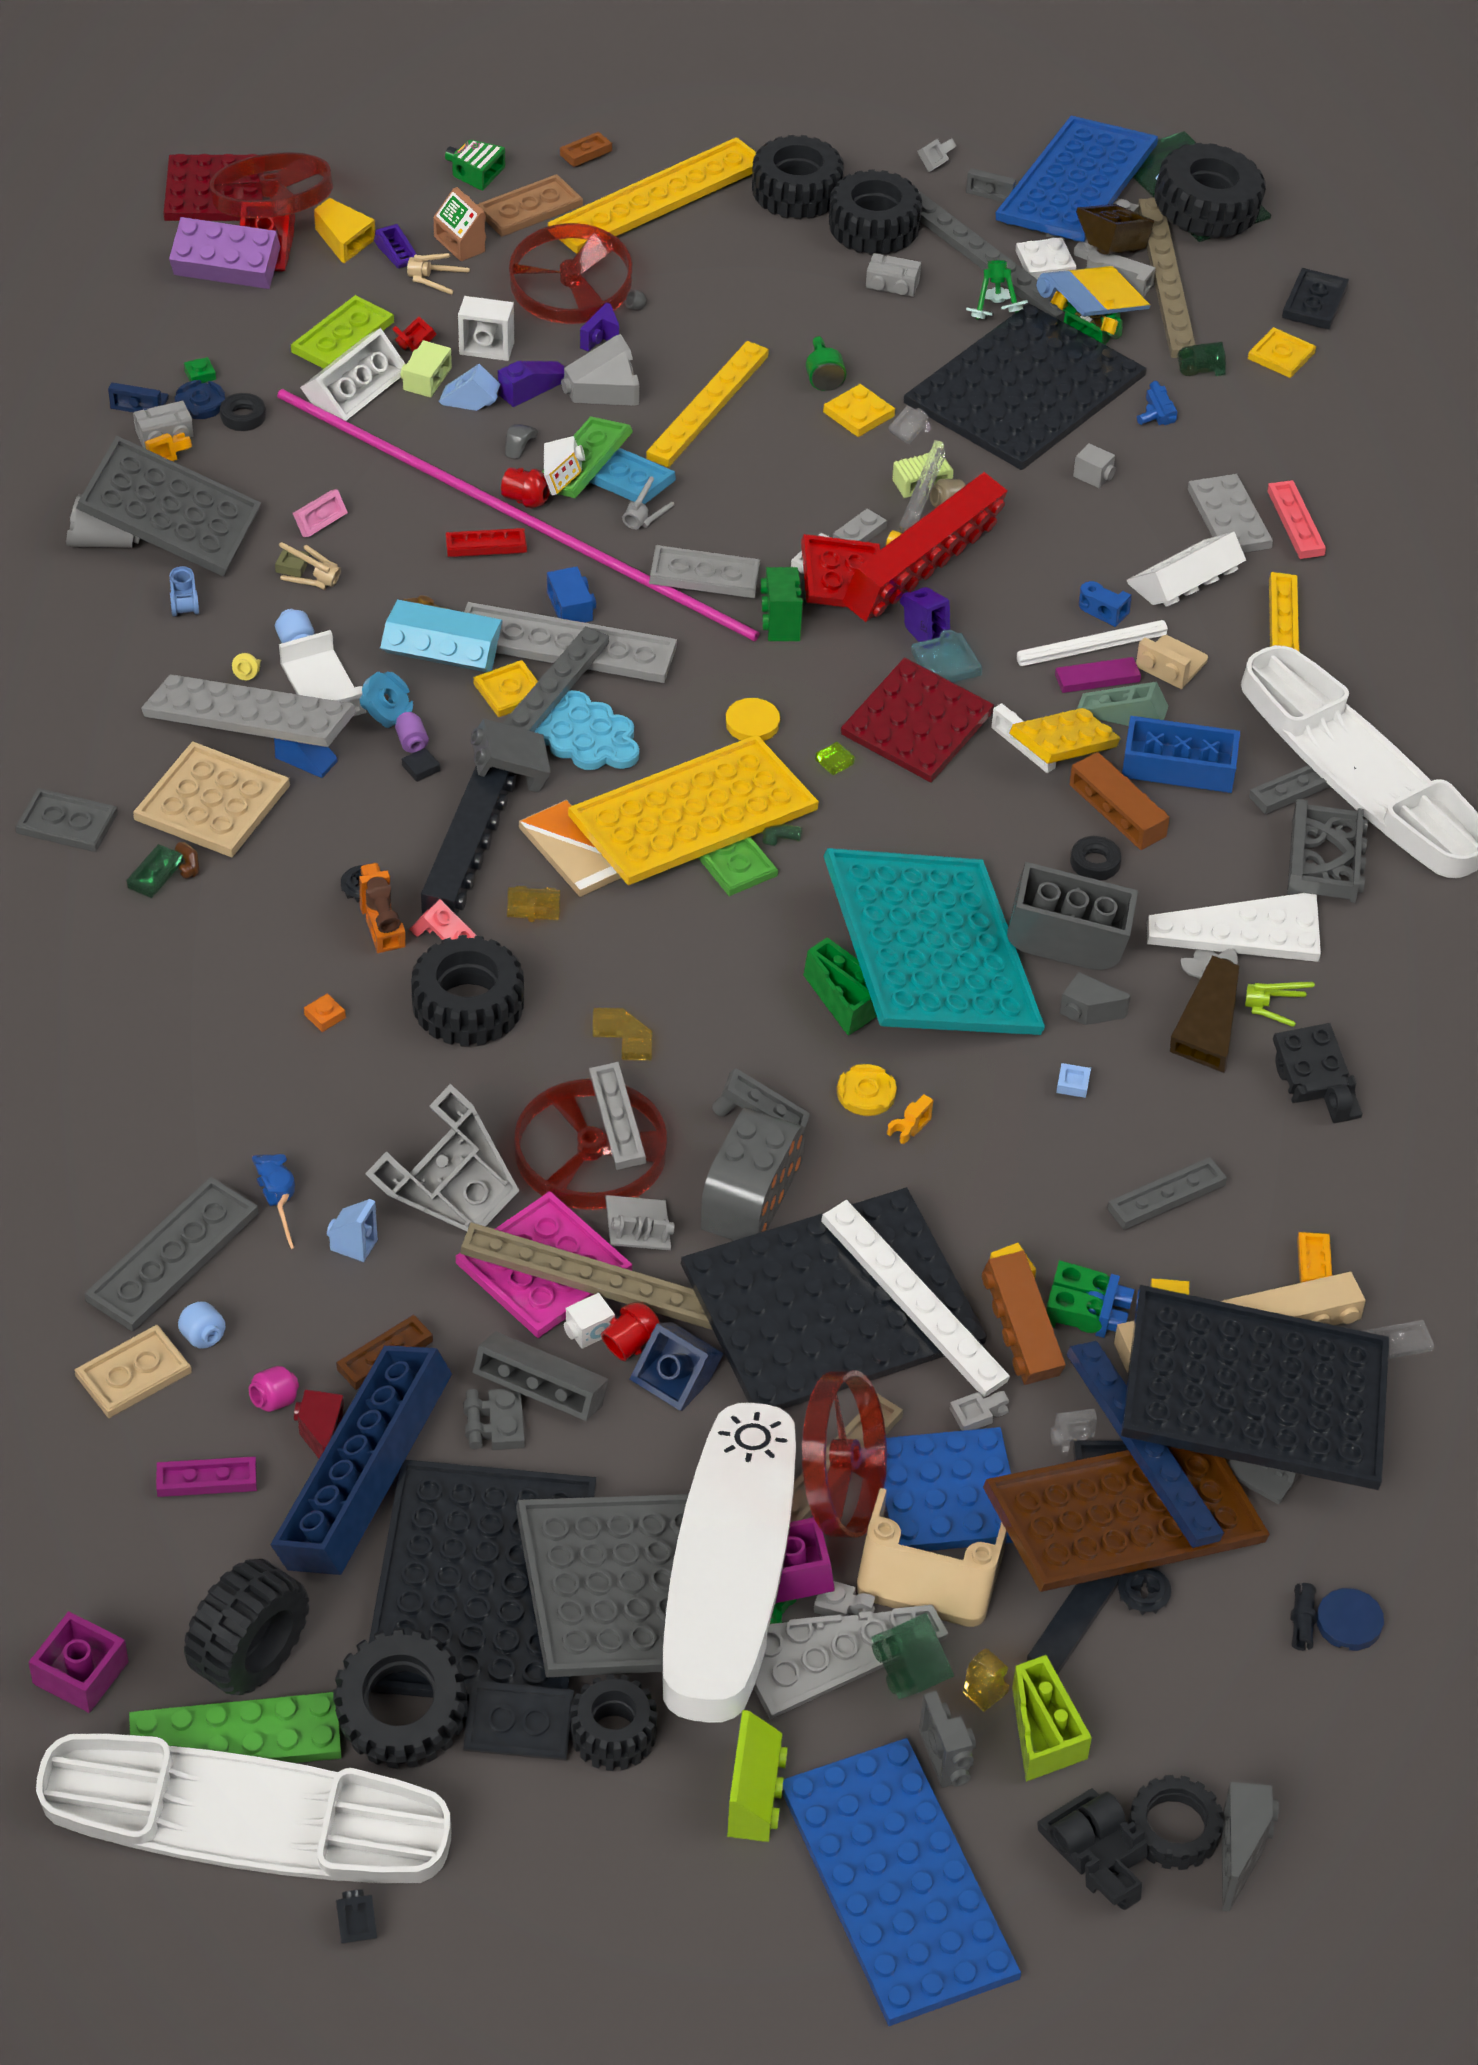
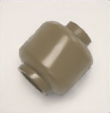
(944, 489)

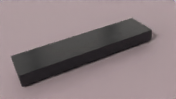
(1073, 1621)

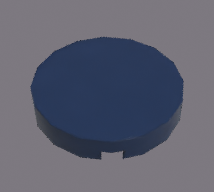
(200, 398)
(1350, 1619)

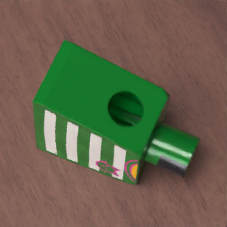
(476, 162)

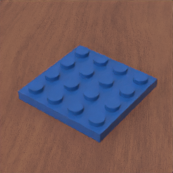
(938, 1487)

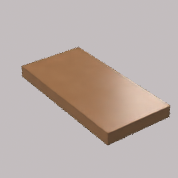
(530, 205)

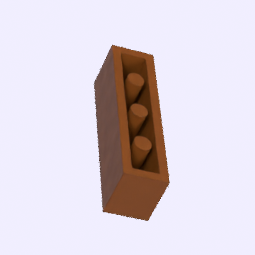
(1119, 800)
(1023, 1318)

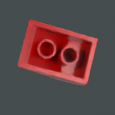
(285, 231)

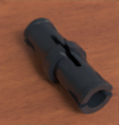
(1303, 1616)

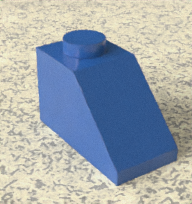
(308, 757)

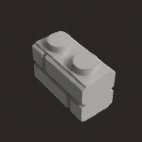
(893, 275)
(163, 419)

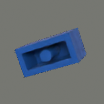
(570, 595)

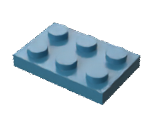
(628, 473)

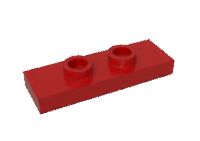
(486, 542)

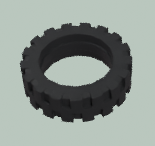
(1190, 1794)

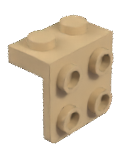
(1170, 660)

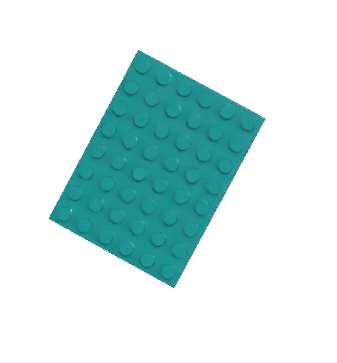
(932, 942)

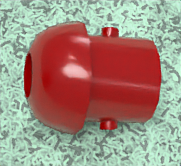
(525, 487)
(630, 1330)

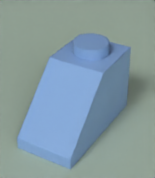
(471, 390)
(354, 1230)

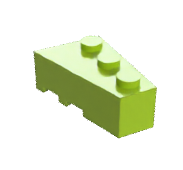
(1047, 1720)

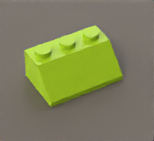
(756, 1780)

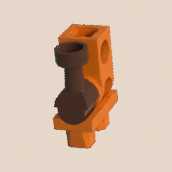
(375, 902)

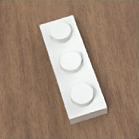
(1002, 723)

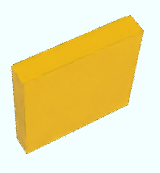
(1281, 352)
(505, 686)

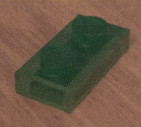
(154, 871)

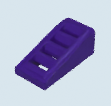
(395, 234)

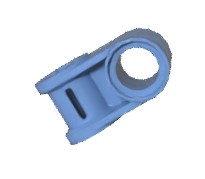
(183, 592)

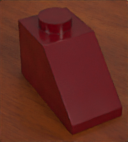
(318, 1418)

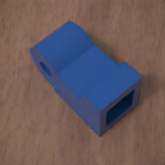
(1104, 603)

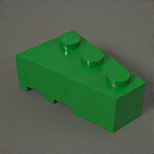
(781, 603)
(839, 984)

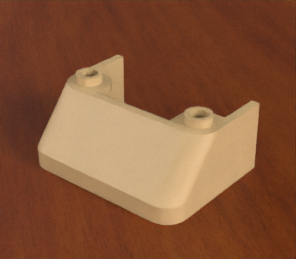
(914, 1577)

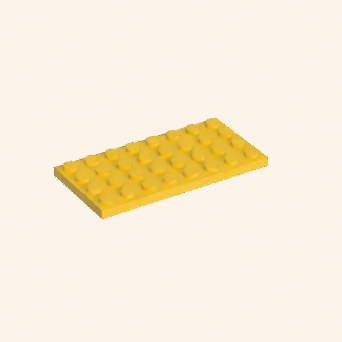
(692, 809)

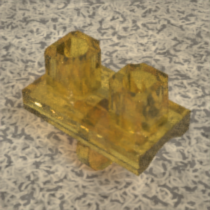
(533, 903)

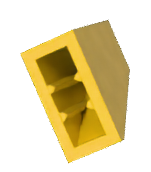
(343, 228)

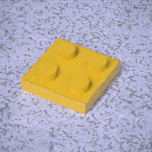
(859, 410)

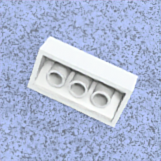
(355, 376)
(1189, 569)

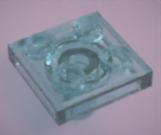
(948, 656)

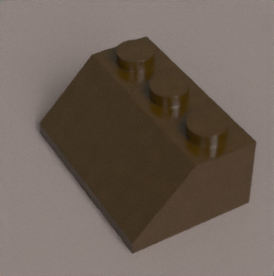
(1114, 228)

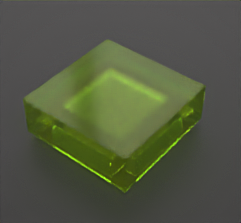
(834, 758)

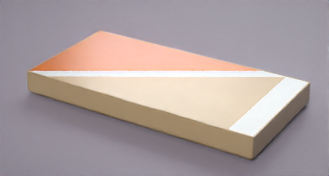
(568, 849)

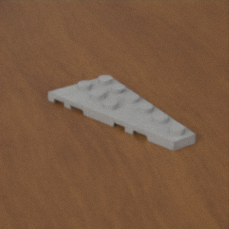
(823, 1654)

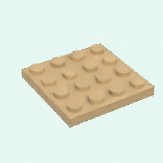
(211, 799)

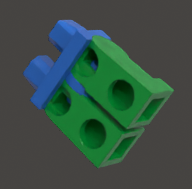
(1086, 1299)

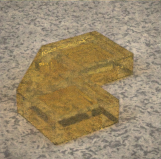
(620, 1023)

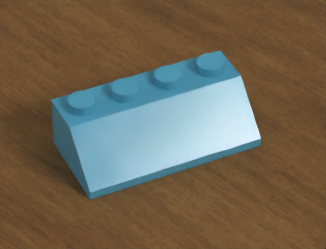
(441, 635)

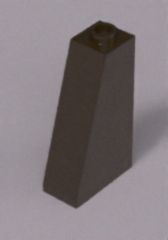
(1207, 1020)

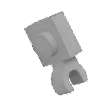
(935, 153)
(975, 1412)
(843, 1601)

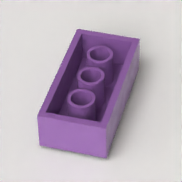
(224, 253)

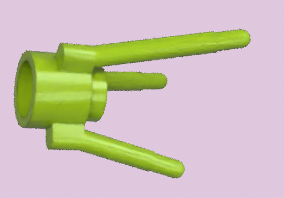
(1259, 996)

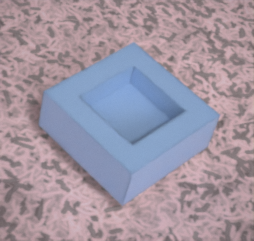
(1073, 1080)

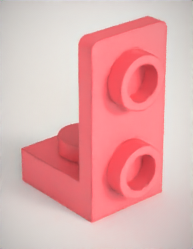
(441, 921)

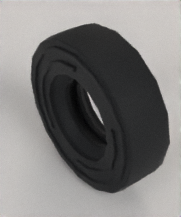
(242, 401)
(1098, 845)

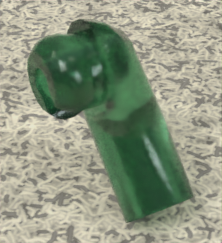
(781, 831)

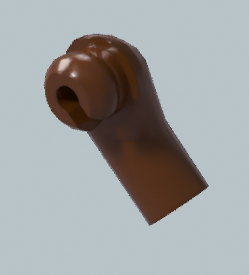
(191, 864)

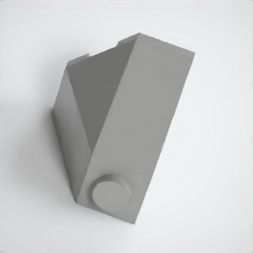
(603, 376)

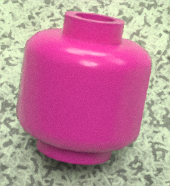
(273, 1388)

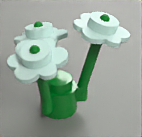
(997, 272)

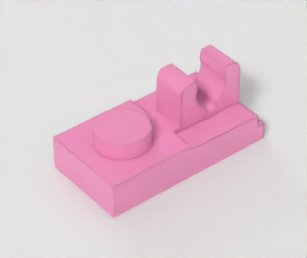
(320, 513)

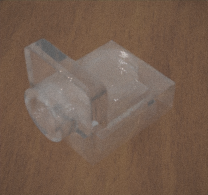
(909, 424)
(1072, 1426)

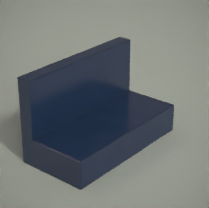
(134, 398)

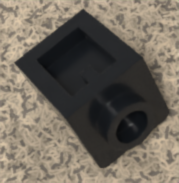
(356, 1917)

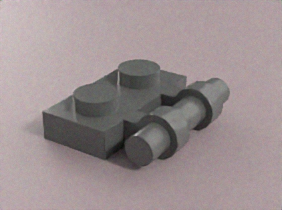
(505, 1419)

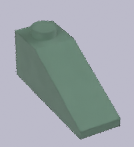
(1120, 703)

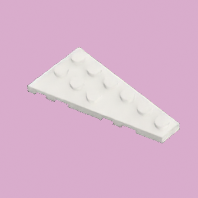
(1260, 927)

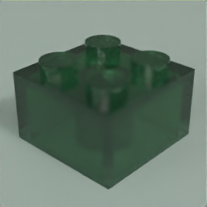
(911, 1656)

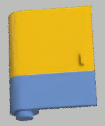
(1093, 290)

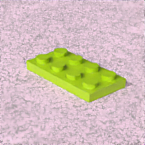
(341, 331)

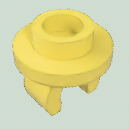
(245, 666)

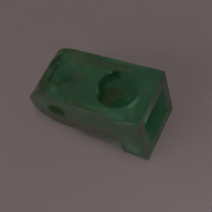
(1202, 359)

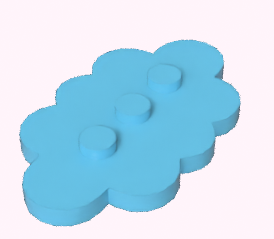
(589, 733)

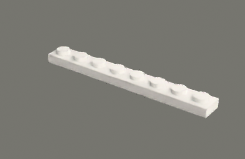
(915, 1298)

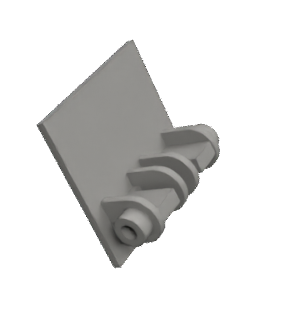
(638, 1222)

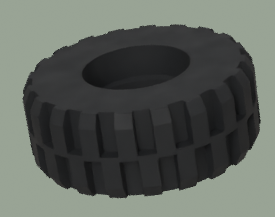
(1209, 190)

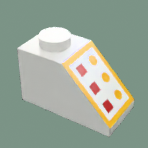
(562, 463)

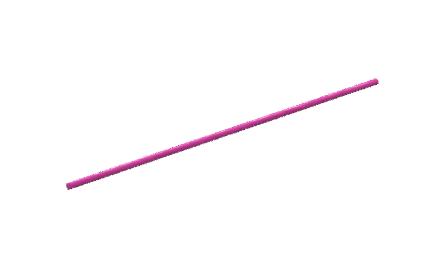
(519, 515)

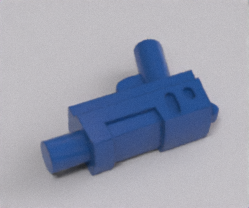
(1158, 406)

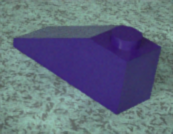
(528, 379)

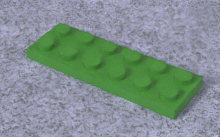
(270, 1728)

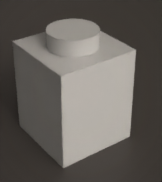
(1094, 465)

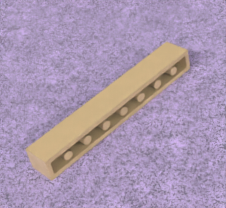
(1322, 1300)

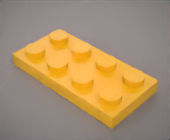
(1065, 735)

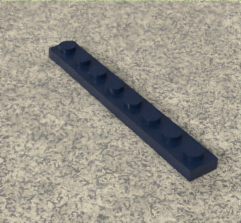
(1153, 1459)

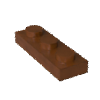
(359, 1363)

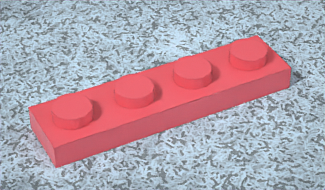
(1296, 519)

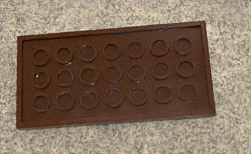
(1107, 1520)

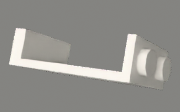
(318, 671)

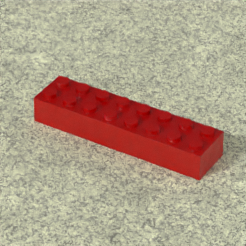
(925, 547)

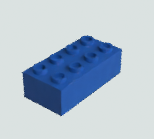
(1181, 754)

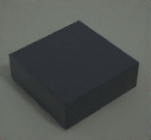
(420, 764)

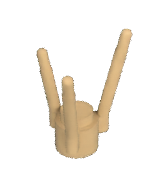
(419, 267)
(325, 570)

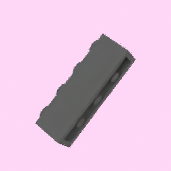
(540, 1375)

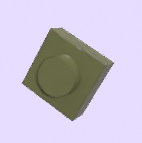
(290, 564)

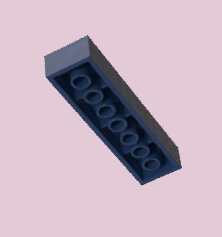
(361, 1460)

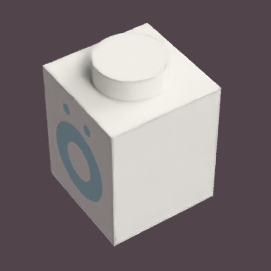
(587, 1320)

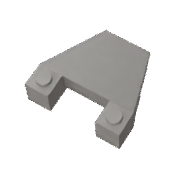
(460, 1176)

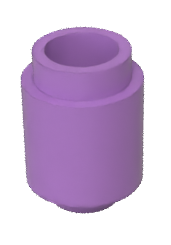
(411, 732)

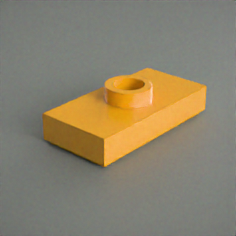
(1314, 1256)

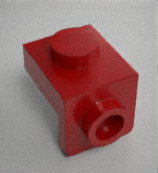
(414, 334)

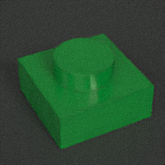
(200, 369)

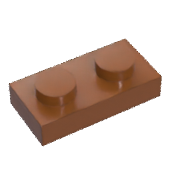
(585, 149)

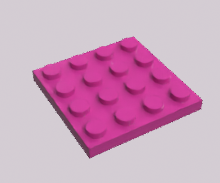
(530, 1299)

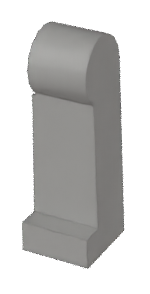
(1136, 273)

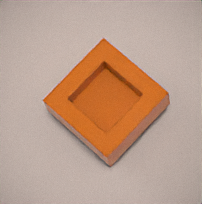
(324, 1012)

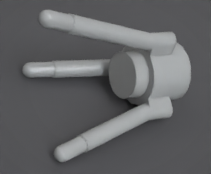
(637, 512)

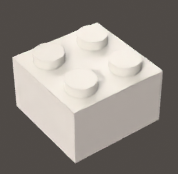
(486, 328)

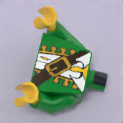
(1099, 327)

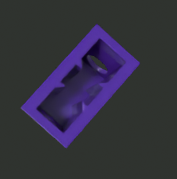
(925, 613)

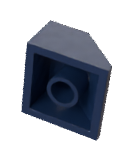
(675, 1365)

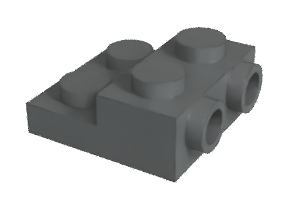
(946, 1741)

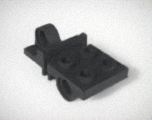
(1316, 1070)
(1099, 1843)

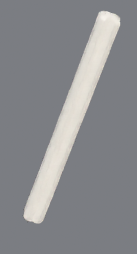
(1091, 643)

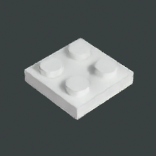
(1044, 256)

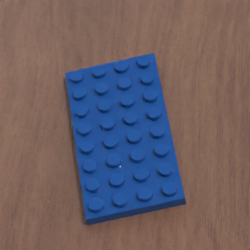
(1079, 168)
(899, 1882)

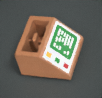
(460, 225)

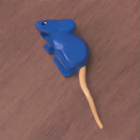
(277, 1183)

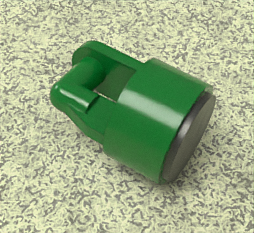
(825, 366)

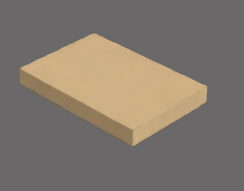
(132, 1371)

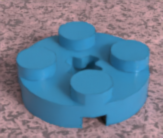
(374, 700)

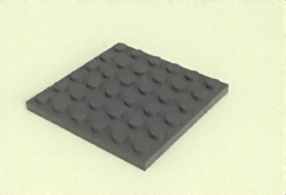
(600, 1579)

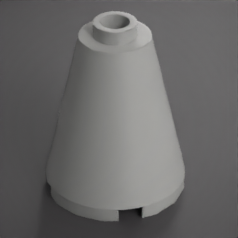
(93, 532)

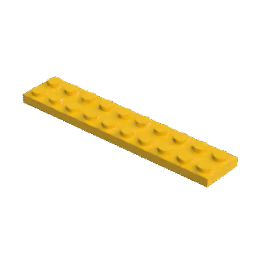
(663, 191)

